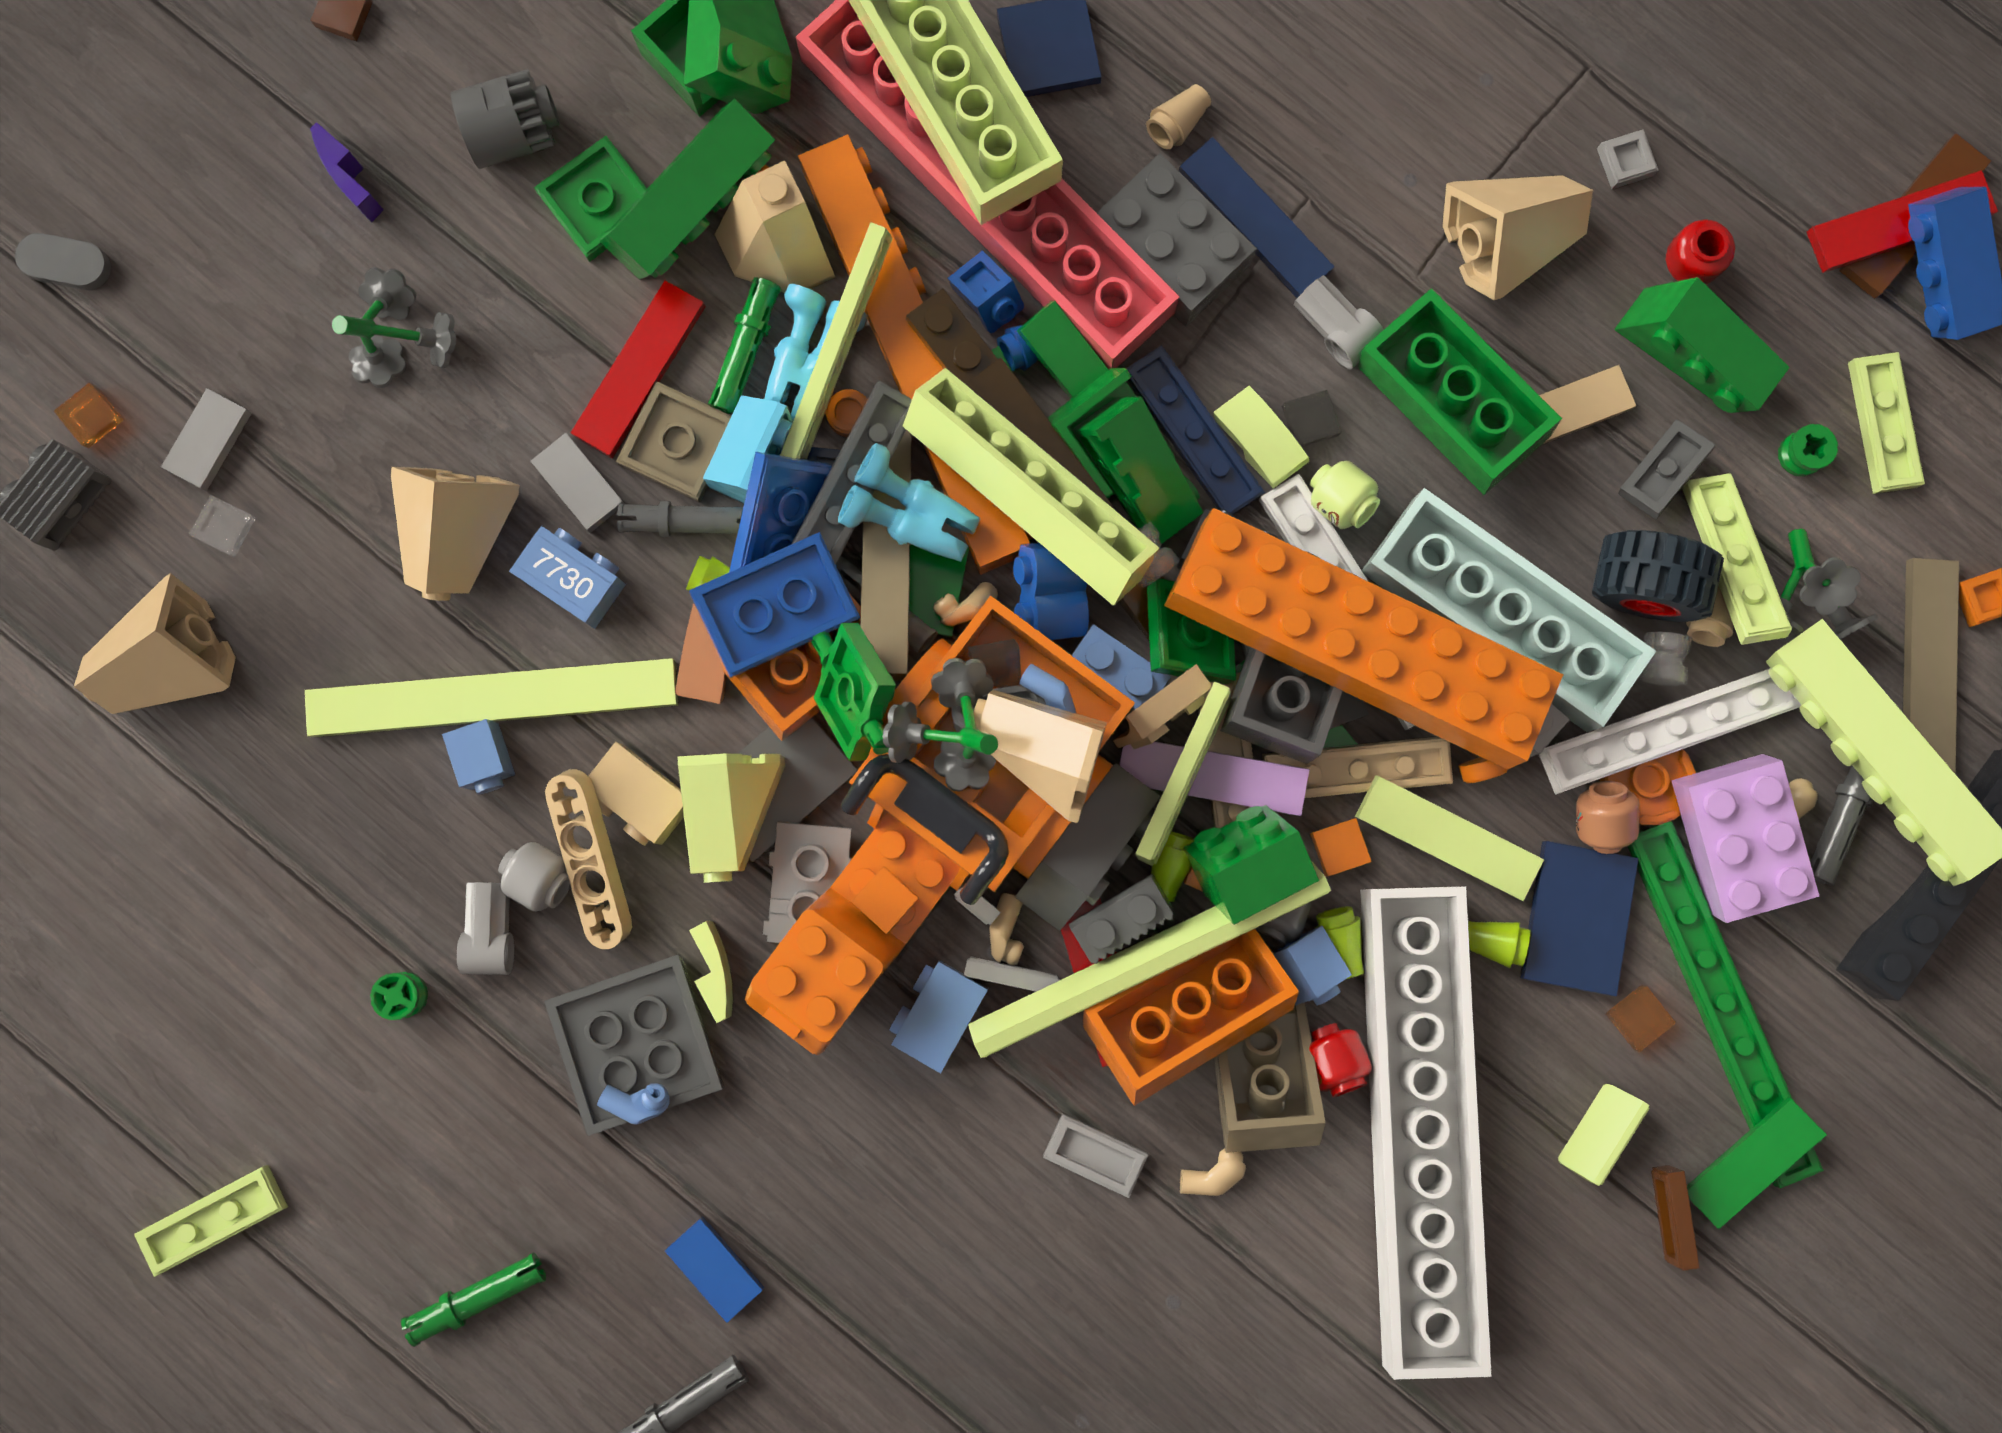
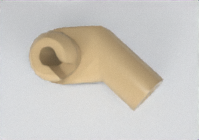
(1001, 929)

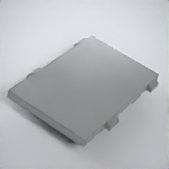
(804, 868)

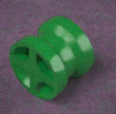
(1798, 457)
(389, 994)

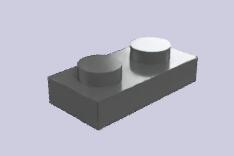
(1666, 469)

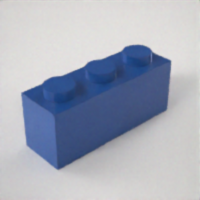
(1957, 262)

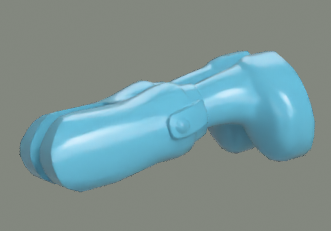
(792, 358)
(923, 513)

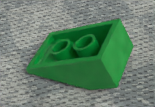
(738, 53)

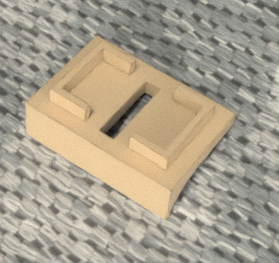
(1149, 719)

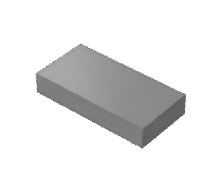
(206, 439)
(577, 482)
(1008, 974)
(1095, 1155)

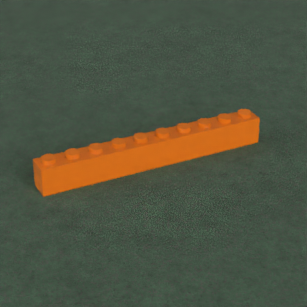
(848, 205)

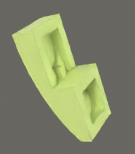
(1262, 436)
(717, 985)

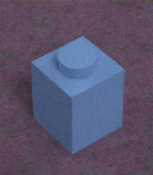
(479, 756)
(1313, 966)

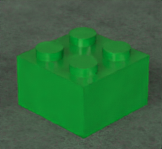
(1250, 863)

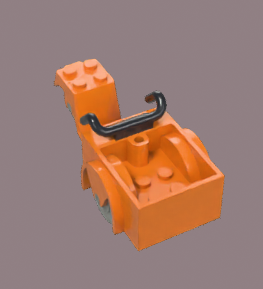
(924, 839)

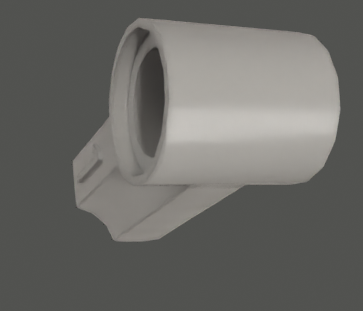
(1338, 321)
(486, 943)

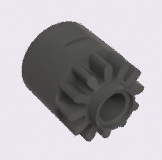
(505, 118)

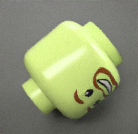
(1344, 494)

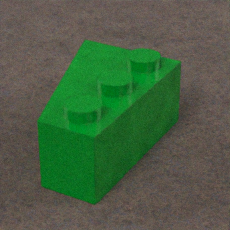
(1703, 344)
(1139, 466)

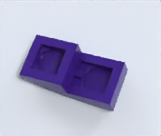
(343, 169)

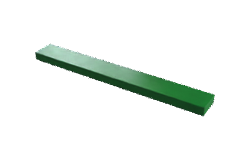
(1714, 982)

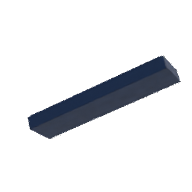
(1256, 216)
(1193, 432)

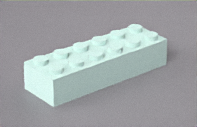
(1487, 587)

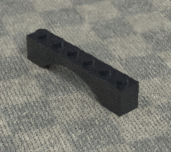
(1908, 933)

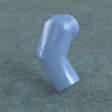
(635, 1107)

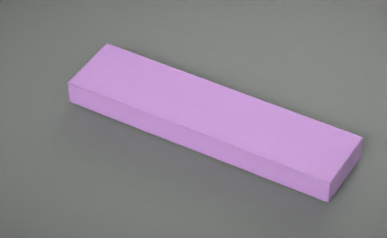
(1223, 777)

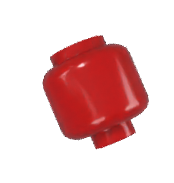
(1700, 251)
(1339, 1059)

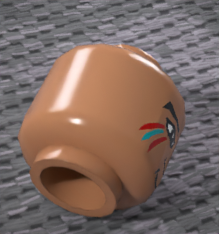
(1607, 817)

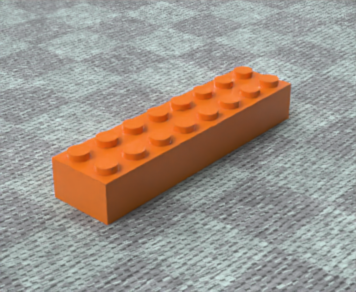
(1364, 640)

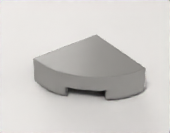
(982, 909)

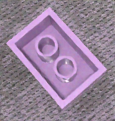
(1745, 838)

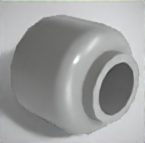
(534, 877)

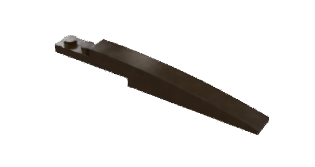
(968, 357)

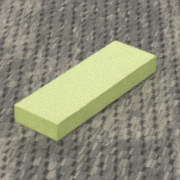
(1886, 423)
(211, 1220)

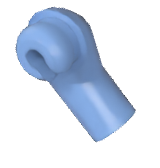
(1047, 687)

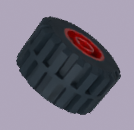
(1657, 575)

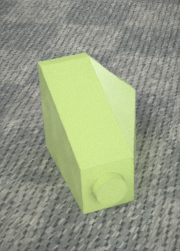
(725, 808)

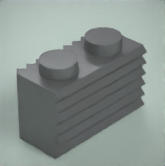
(52, 494)
(1122, 919)

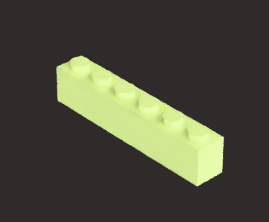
(1029, 486)
(1888, 754)

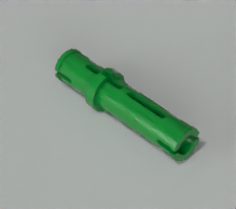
(748, 335)
(457, 1307)

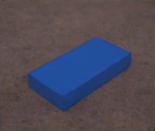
(714, 1269)

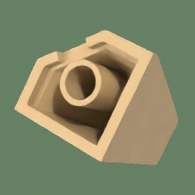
(1513, 227)
(772, 232)
(447, 526)
(157, 653)
(1043, 747)

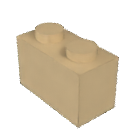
(637, 795)

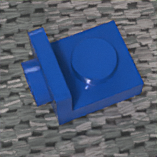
(987, 291)

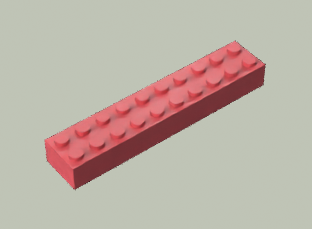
(1047, 242)

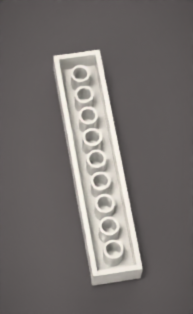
(1425, 1133)

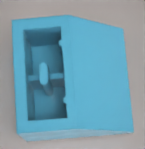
(753, 428)

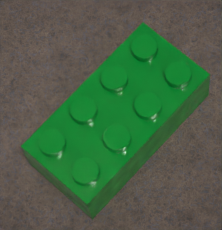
(690, 186)
(1458, 391)

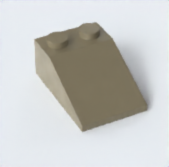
(1271, 1088)

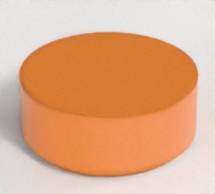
(844, 410)
(1480, 770)

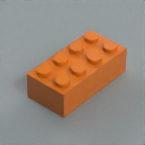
(1189, 1014)

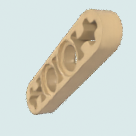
(580, 860)

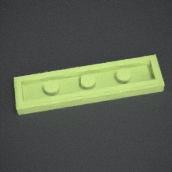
(1744, 575)
(1184, 774)
(1449, 838)

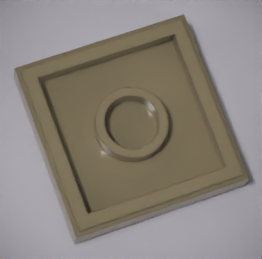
(674, 441)

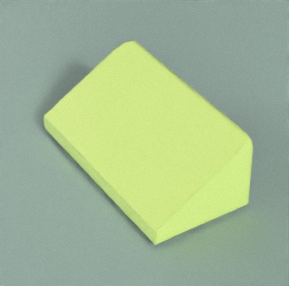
(1603, 1134)

